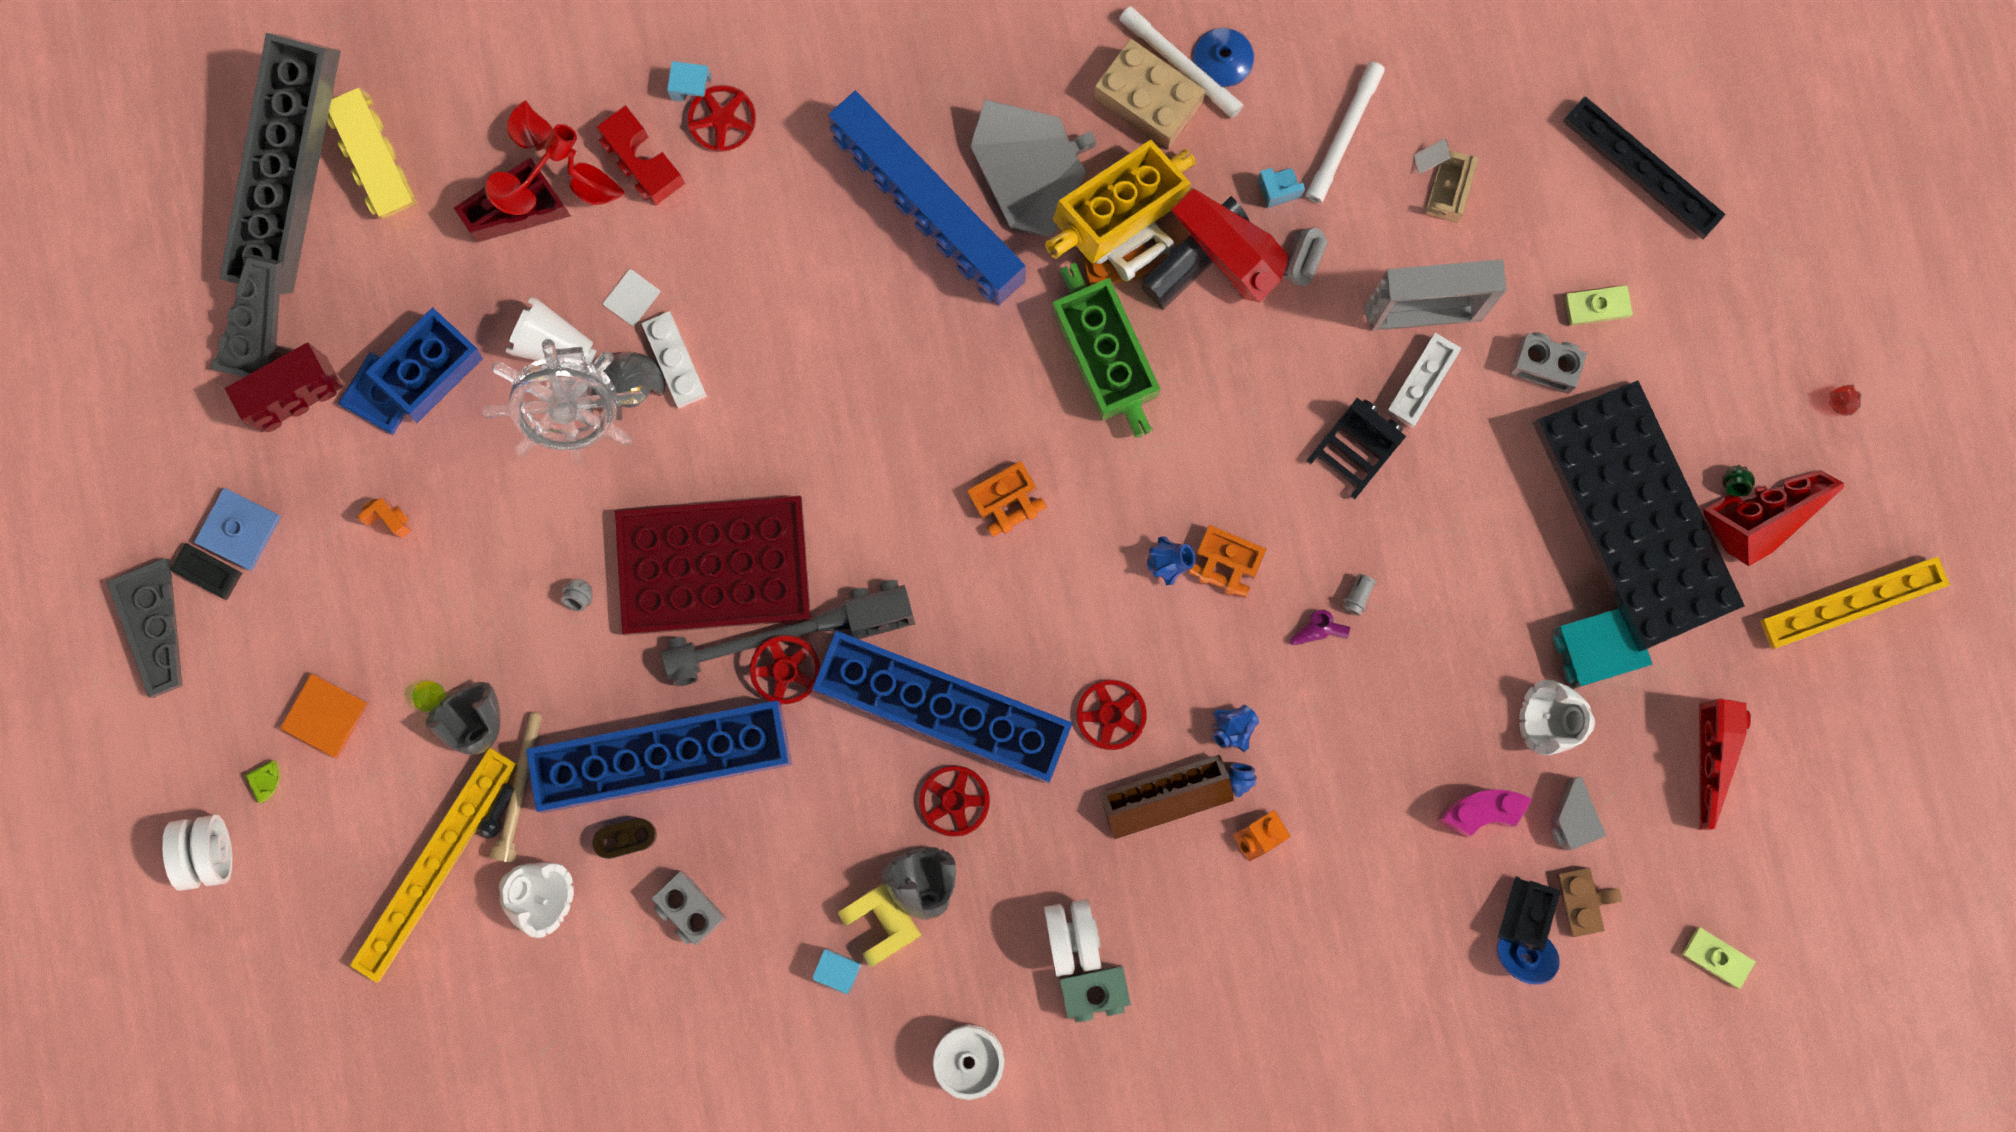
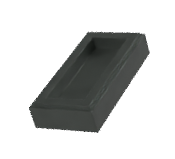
(206, 571)

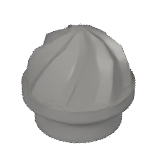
(577, 595)

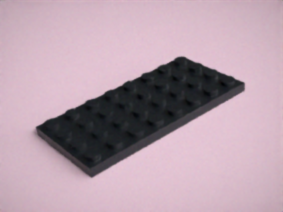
(1638, 515)

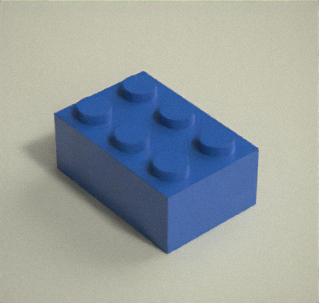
(424, 365)

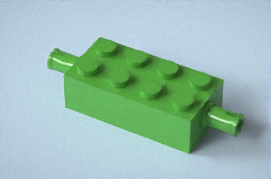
(1106, 349)

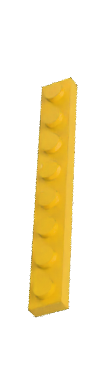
(433, 866)

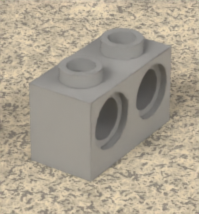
(1547, 371)
(694, 902)

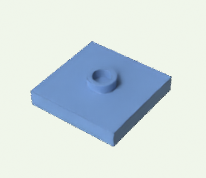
(237, 529)

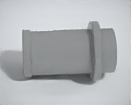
(1359, 595)

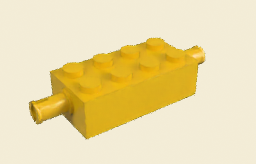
(1120, 202)

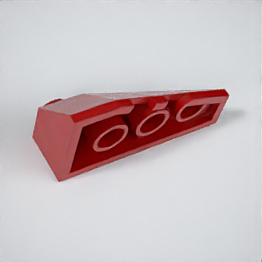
(1237, 247)
(1763, 521)
(1721, 739)

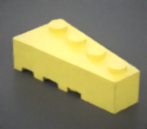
(370, 153)

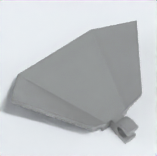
(1028, 163)

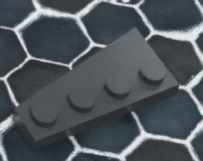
(253, 319)
(149, 621)

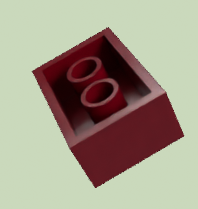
(284, 388)

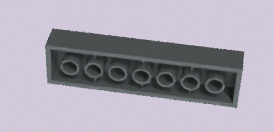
(280, 156)

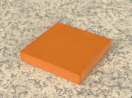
(324, 715)

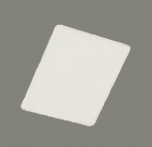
(631, 297)

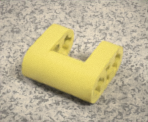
(894, 920)

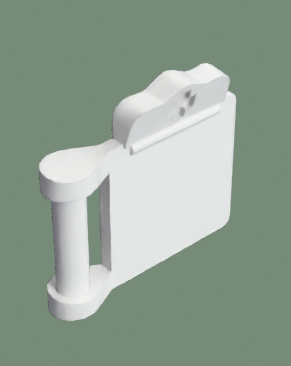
(1127, 269)

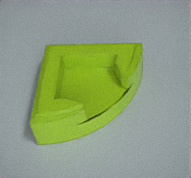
(264, 781)

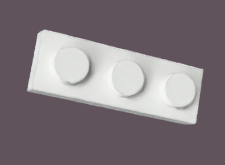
(674, 359)
(1423, 380)

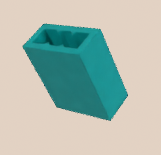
(1597, 649)

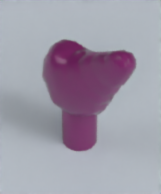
(1319, 628)

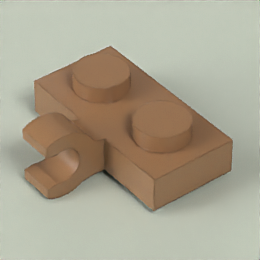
(1583, 901)

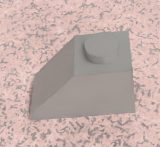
(1576, 817)

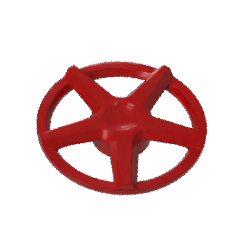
(721, 118)
(784, 668)
(1111, 715)
(954, 801)

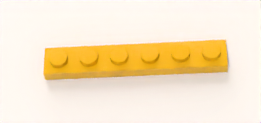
(1855, 603)

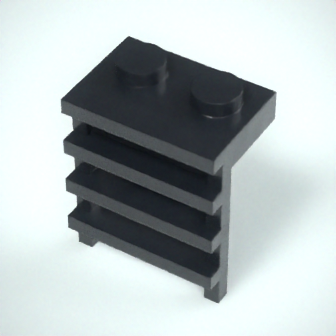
(1368, 429)

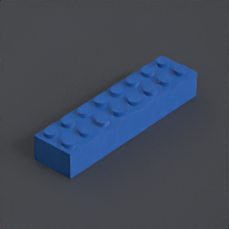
(926, 198)
(942, 706)
(658, 757)

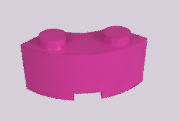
(1485, 807)

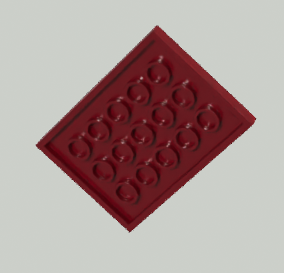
(712, 565)

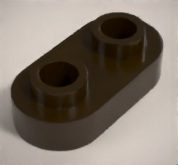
(625, 838)

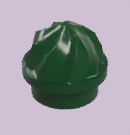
(1738, 481)

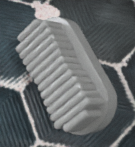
(1305, 256)

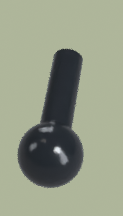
(490, 823)

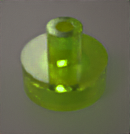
(435, 692)

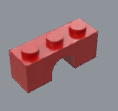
(655, 177)

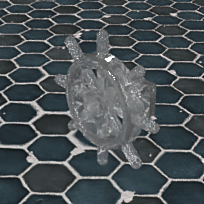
(565, 398)

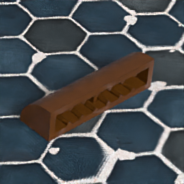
(1167, 796)

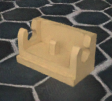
(1452, 187)

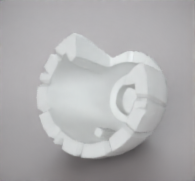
(1554, 718)
(536, 897)

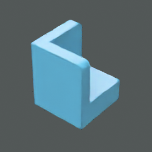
(687, 80)
(1279, 186)
(837, 971)

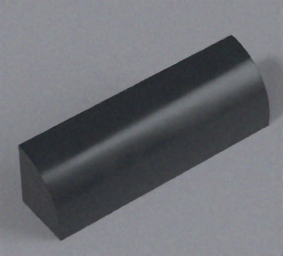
(1181, 266)

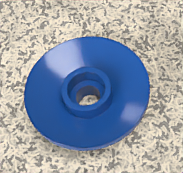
(1222, 70)
(1536, 968)

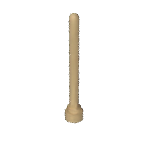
(505, 848)

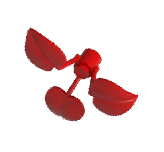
(531, 130)

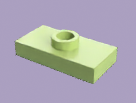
(1598, 305)
(1718, 958)

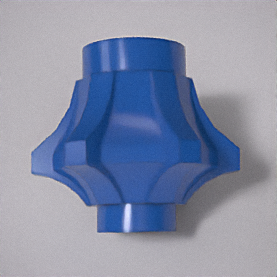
(1170, 559)
(1234, 727)

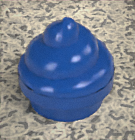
(1241, 778)

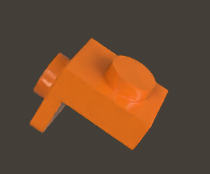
(393, 516)
(1261, 836)

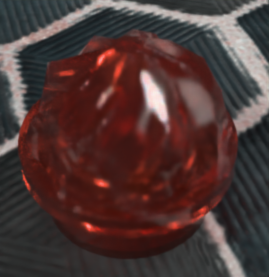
(1845, 400)

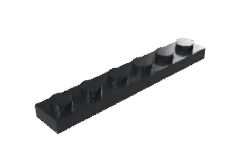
(1644, 167)

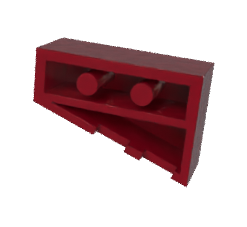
(488, 222)

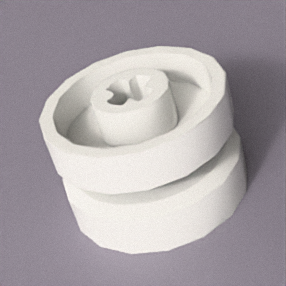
(197, 852)
(1073, 937)
(949, 1058)

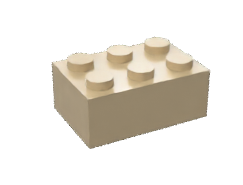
(1149, 94)

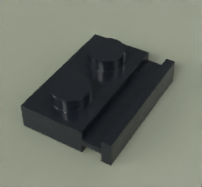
(1529, 914)

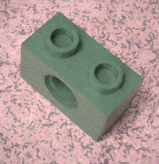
(1075, 989)

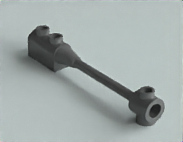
(862, 613)

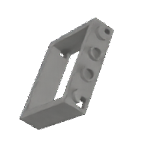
(1436, 295)

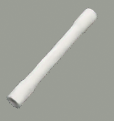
(1144, 30)
(1365, 89)

